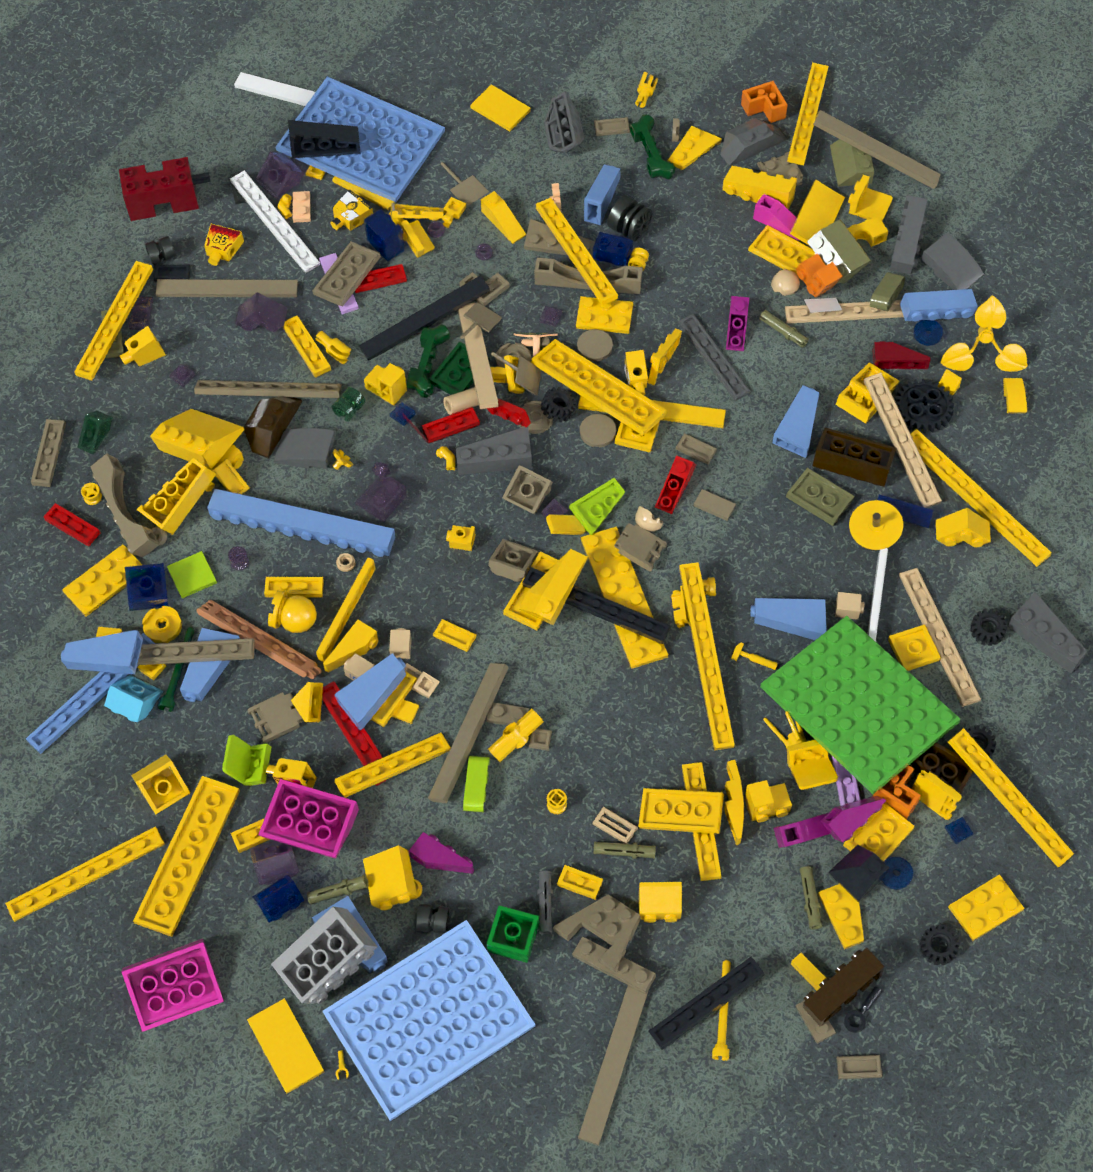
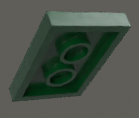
(455, 371)

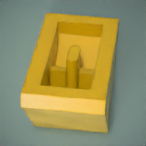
(309, 701)

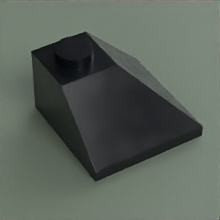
(859, 872)

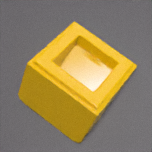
(950, 381)

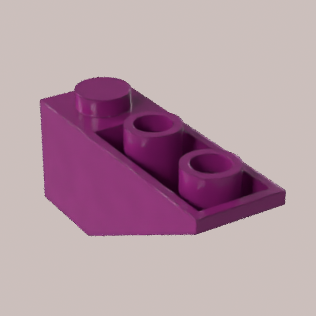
(737, 323)
(846, 818)
(800, 831)
(434, 855)

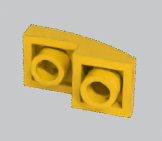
(1015, 395)

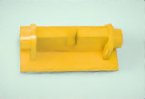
(678, 601)

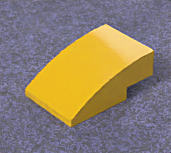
(856, 398)

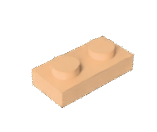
(301, 207)

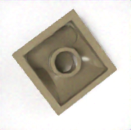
(527, 489)
(512, 560)

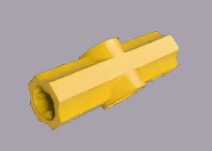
(515, 735)

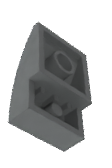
(952, 263)
(305, 447)

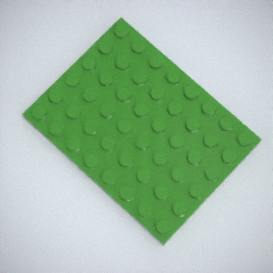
(860, 704)

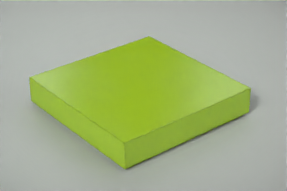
(191, 574)

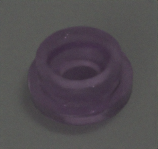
(436, 225)
(483, 247)
(381, 469)

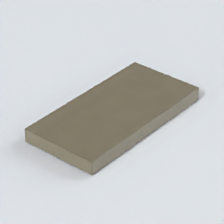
(346, 274)

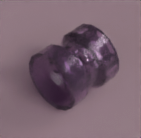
(242, 561)

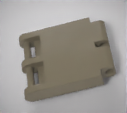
(781, 167)
(640, 546)
(276, 716)

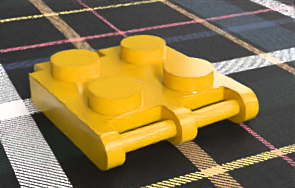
(936, 794)

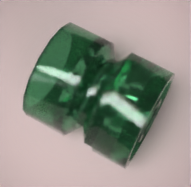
(348, 404)

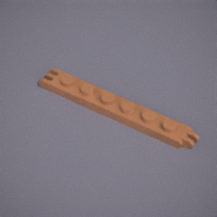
(263, 641)

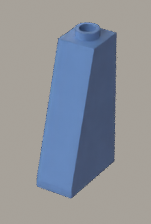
(600, 194)
(797, 425)
(792, 616)
(105, 654)
(202, 675)
(370, 690)
(379, 959)

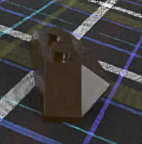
(269, 422)

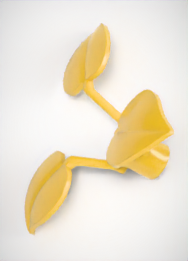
(987, 316)

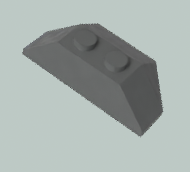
(563, 124)
(749, 140)

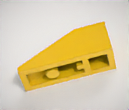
(501, 216)
(357, 640)

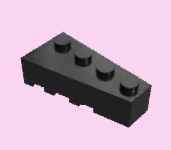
(322, 139)

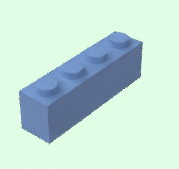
(938, 305)

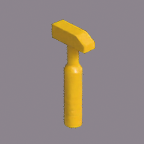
(753, 657)

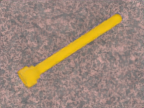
(721, 1048)

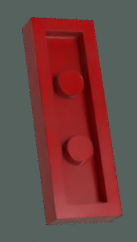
(382, 278)
(511, 412)
(450, 425)
(72, 524)

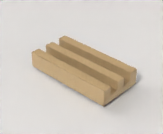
(629, 835)

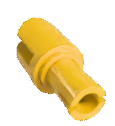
(645, 89)
(334, 347)

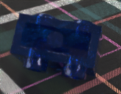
(612, 249)
(278, 898)

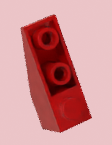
(675, 484)

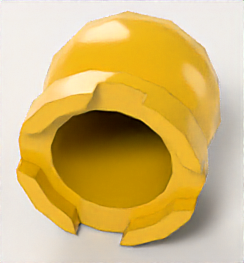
(294, 613)

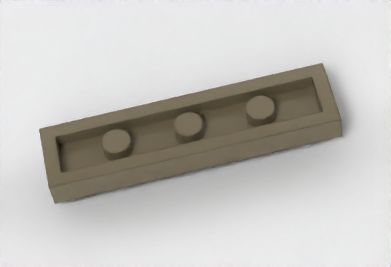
(48, 453)
(628, 971)

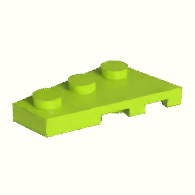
(596, 505)

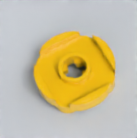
(162, 615)

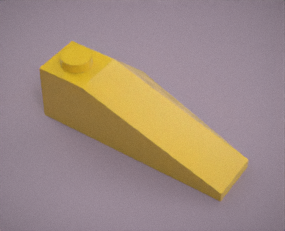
(552, 590)

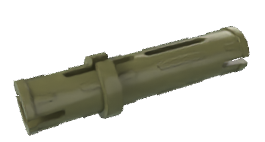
(789, 332)
(633, 850)
(345, 887)
(812, 906)

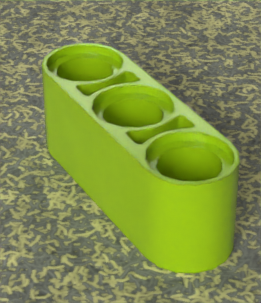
(476, 784)

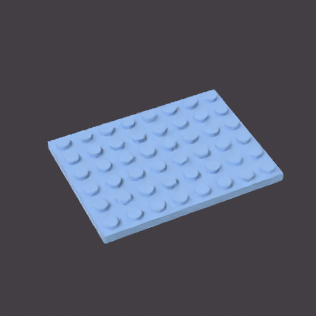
(428, 1019)

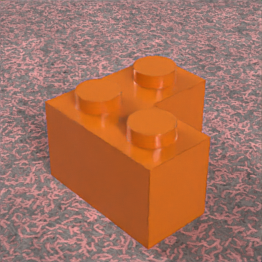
(764, 99)
(817, 275)
(898, 795)

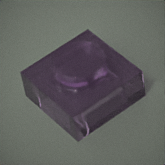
(550, 316)
(182, 375)
(554, 508)

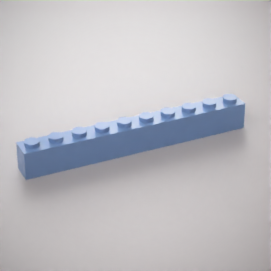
(301, 522)

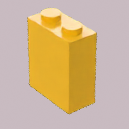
(390, 878)

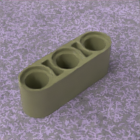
(887, 291)

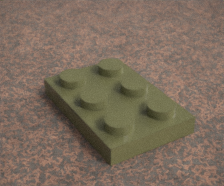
(820, 496)

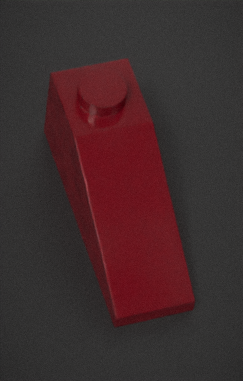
(894, 356)

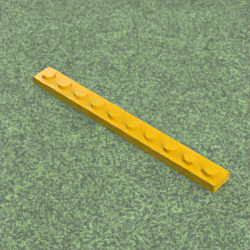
(980, 500)
(706, 656)

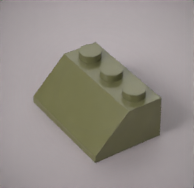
(850, 163)
(839, 246)

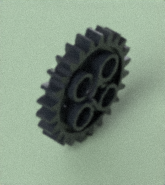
(924, 405)

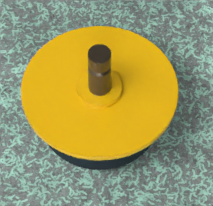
(876, 525)

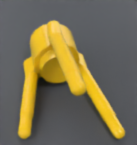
(793, 738)

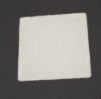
(822, 305)

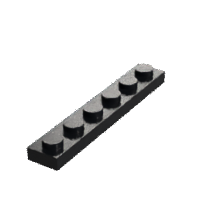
(706, 1003)

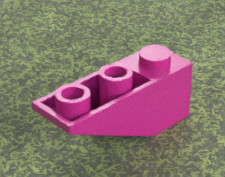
(775, 214)

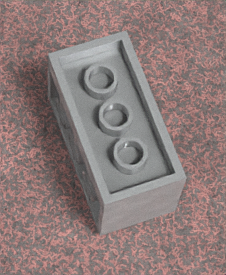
(324, 956)

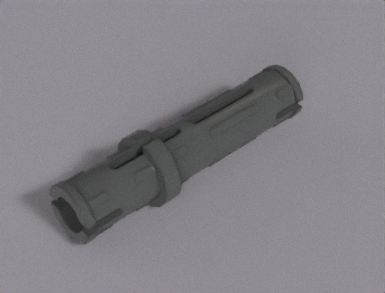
(545, 925)

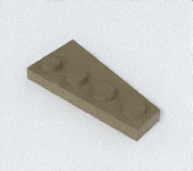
(542, 239)

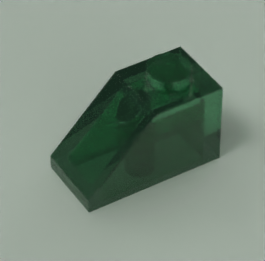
(94, 430)

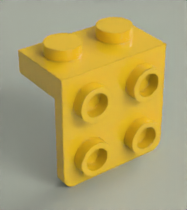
(868, 202)
(810, 765)

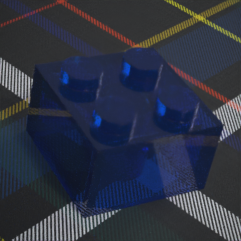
(384, 234)
(146, 586)

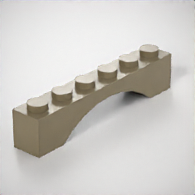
(553, 273)
(110, 477)

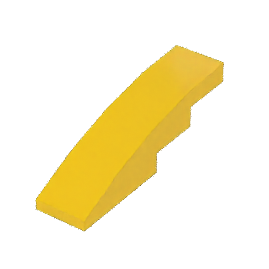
(735, 806)

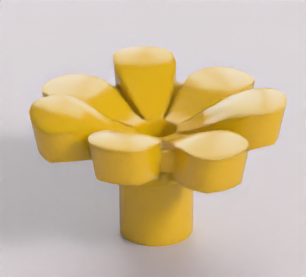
(341, 459)

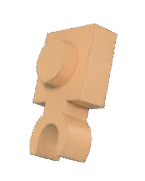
(556, 195)

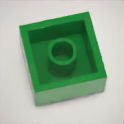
(513, 934)

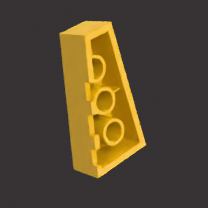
(753, 185)
(178, 496)

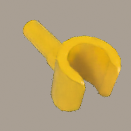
(341, 1065)

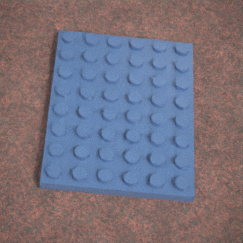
(390, 139)

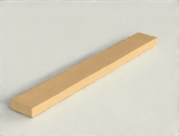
(849, 311)
(478, 362)
(902, 440)
(945, 646)

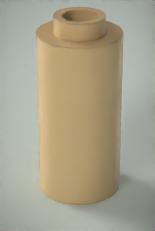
(461, 401)

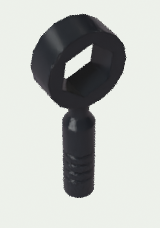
(864, 1007)

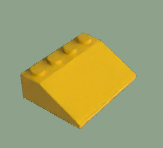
(196, 437)

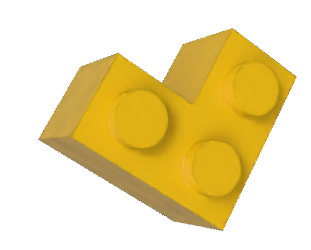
(387, 382)
(963, 526)
(767, 801)

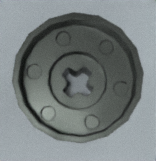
(629, 217)

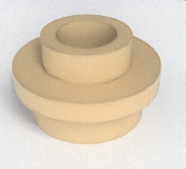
(345, 557)

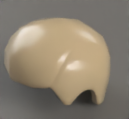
(785, 282)
(646, 520)

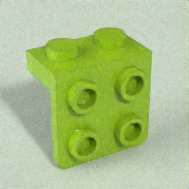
(246, 762)

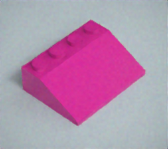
(309, 818)
(172, 984)

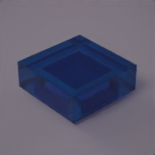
(397, 413)
(959, 830)

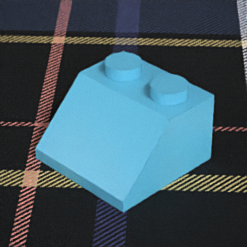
(132, 698)

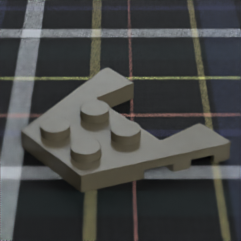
(607, 920)

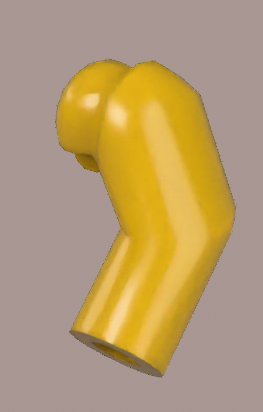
(284, 204)
(448, 455)

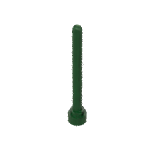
(168, 700)

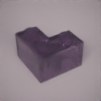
(261, 311)

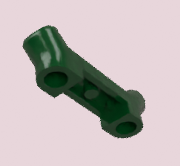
(655, 164)
(429, 339)

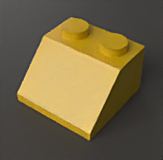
(160, 784)
(660, 901)

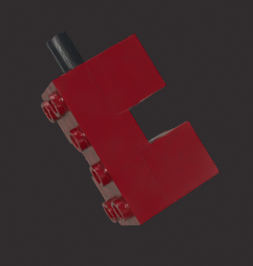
(171, 185)

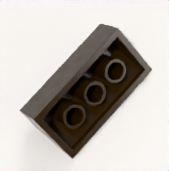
(854, 457)

